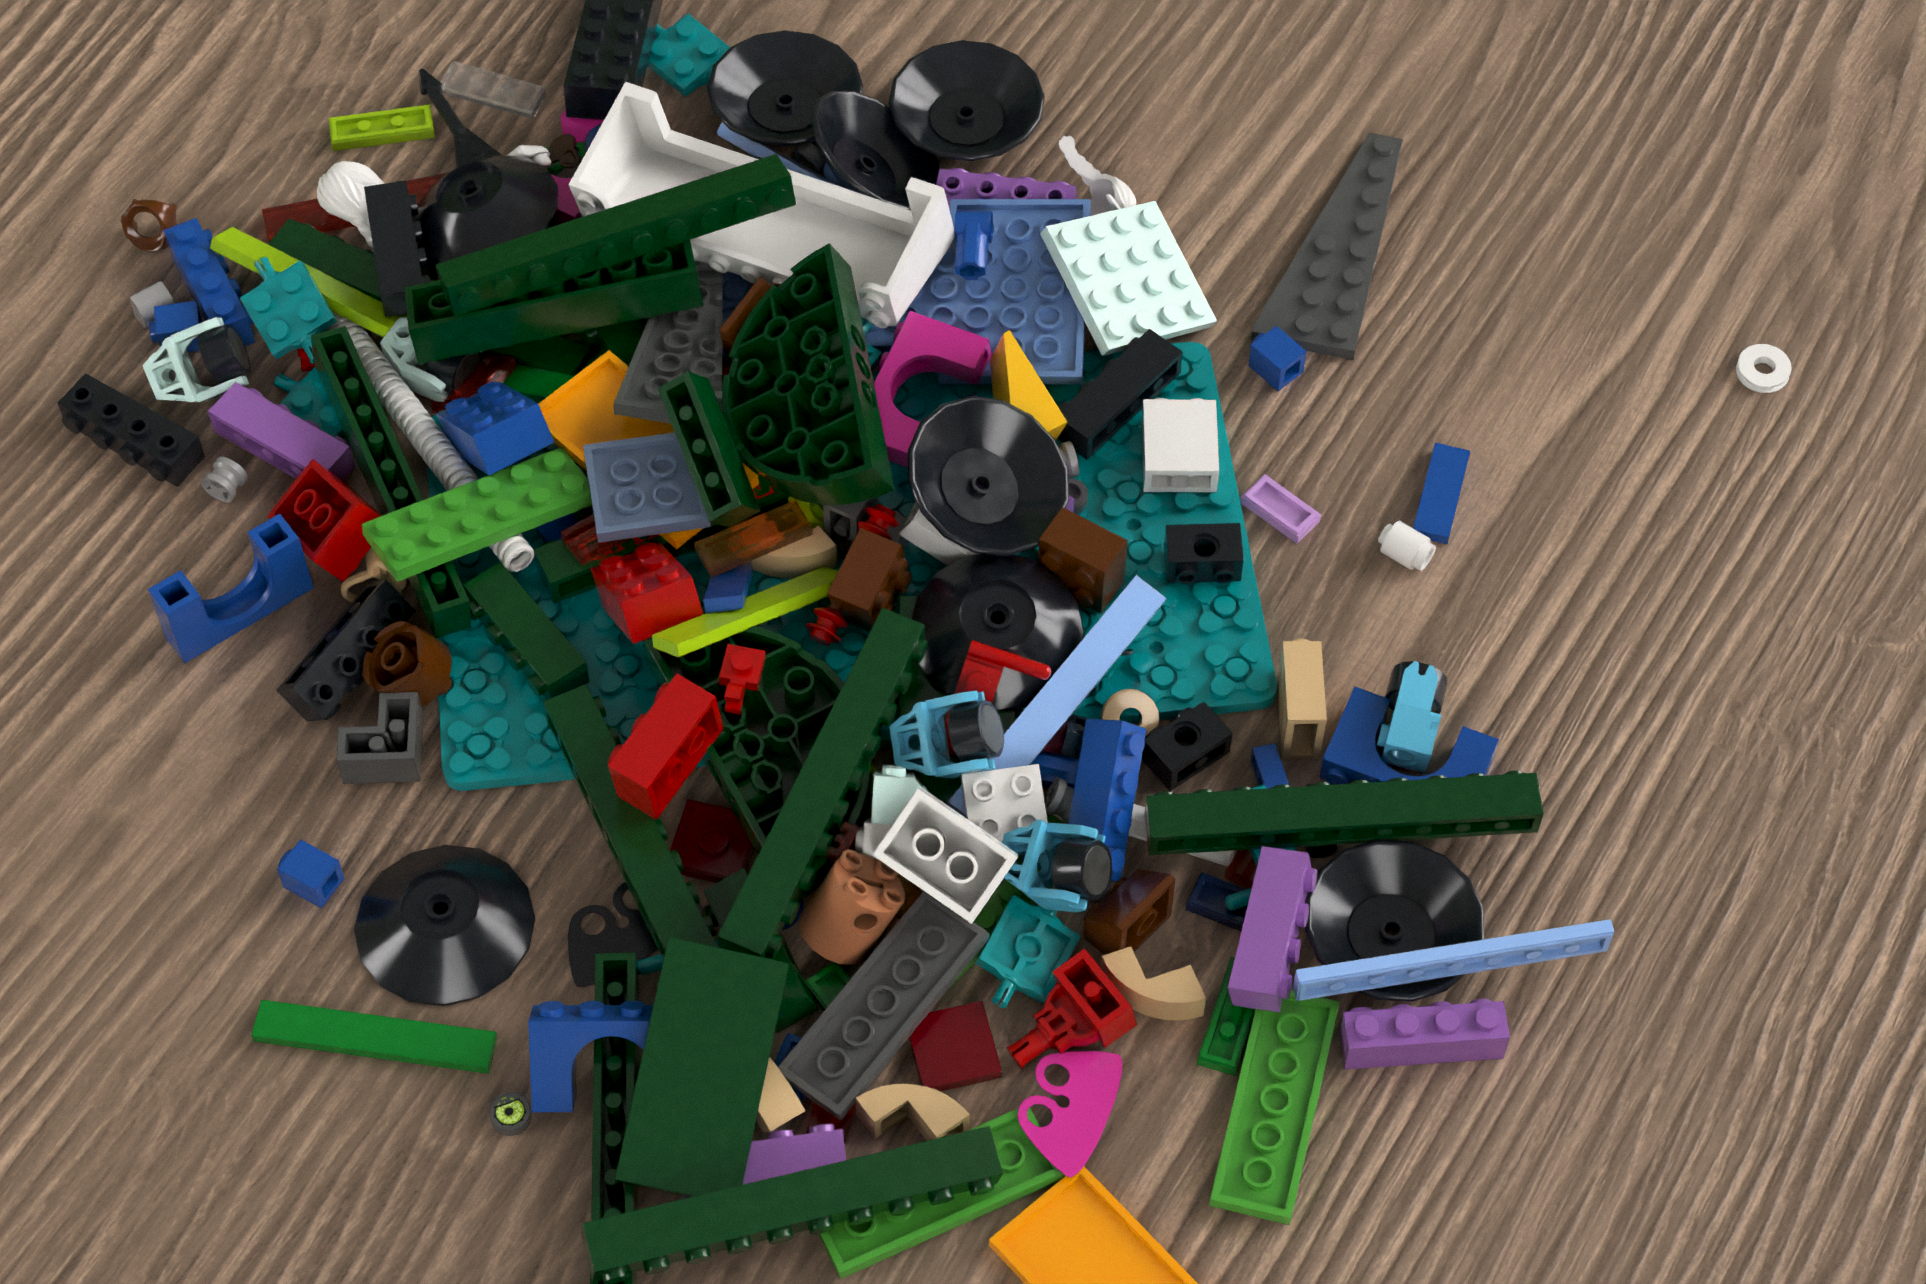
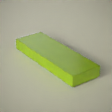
(381, 127)

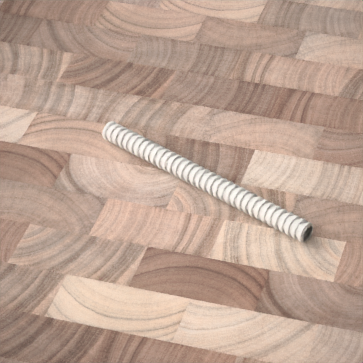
(425, 434)

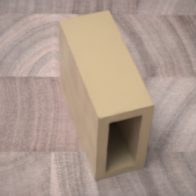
(1301, 699)

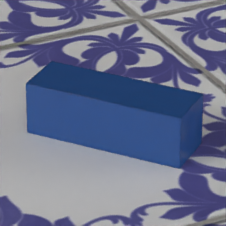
(1268, 766)

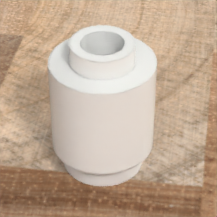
(1406, 546)

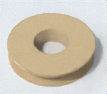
(1132, 699)

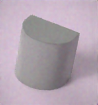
(146, 299)

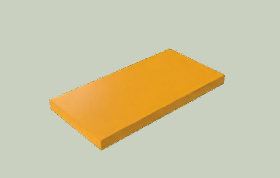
(584, 414)
(1083, 1238)

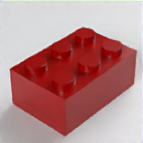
(327, 519)
(646, 591)
(665, 745)

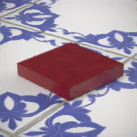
(711, 842)
(955, 1048)

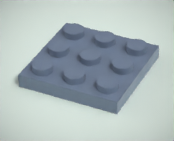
(642, 488)

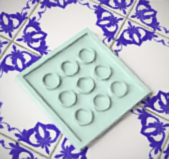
(1127, 276)

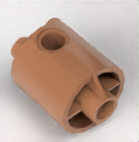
(851, 908)

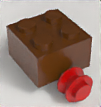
(866, 581)

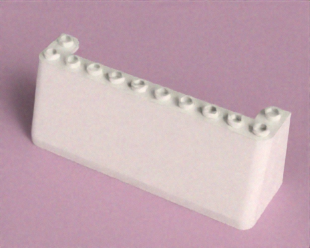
(883, 243)

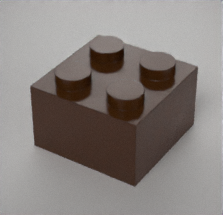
(1085, 558)

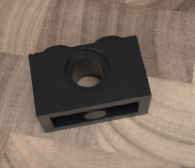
(1218, 541)
(1179, 763)

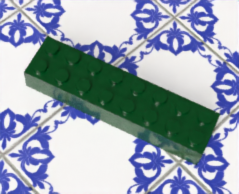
(612, 295)

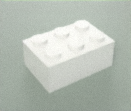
(945, 854)

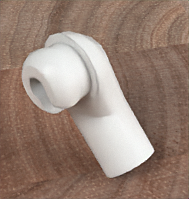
(536, 153)

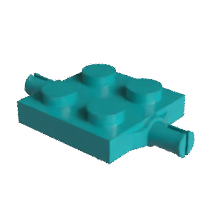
(685, 54)
(287, 308)
(310, 401)
(1025, 950)

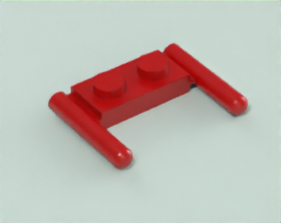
(984, 670)

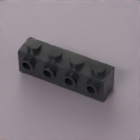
(395, 243)
(1119, 392)
(131, 430)
(337, 658)

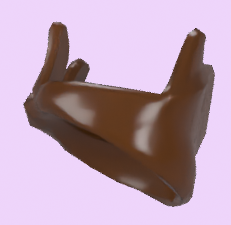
(163, 212)

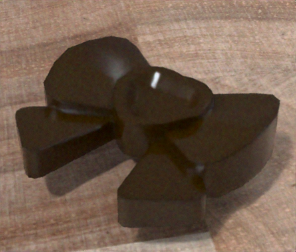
(564, 150)

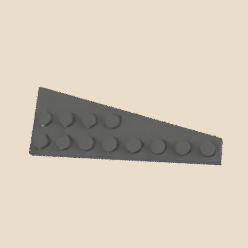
(1330, 277)
(672, 347)

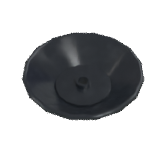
(772, 82)
(966, 100)
(867, 148)
(485, 206)
(1004, 453)
(1037, 613)
(1396, 889)
(452, 953)

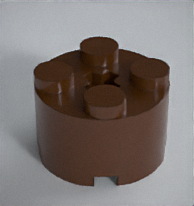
(408, 662)

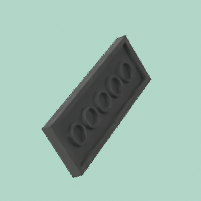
(882, 1005)

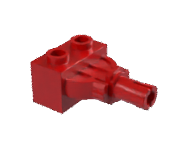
(1076, 1012)

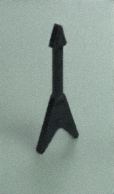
(466, 144)

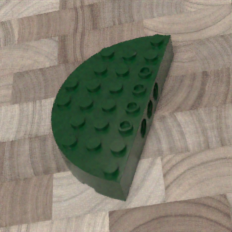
(805, 389)
(772, 736)

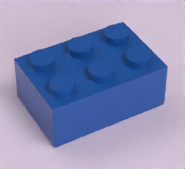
(495, 427)

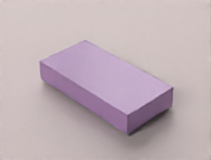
(1280, 508)

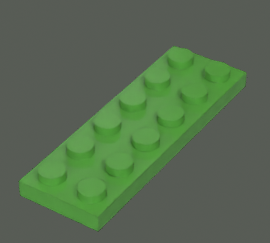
(478, 514)
(1274, 1109)
(886, 1235)

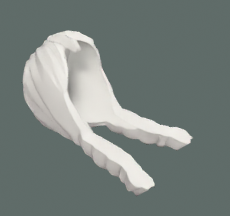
(1106, 191)
(343, 194)

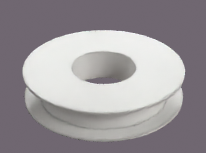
(1763, 354)

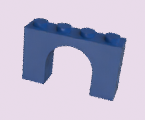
(274, 581)
(1354, 753)
(562, 1031)

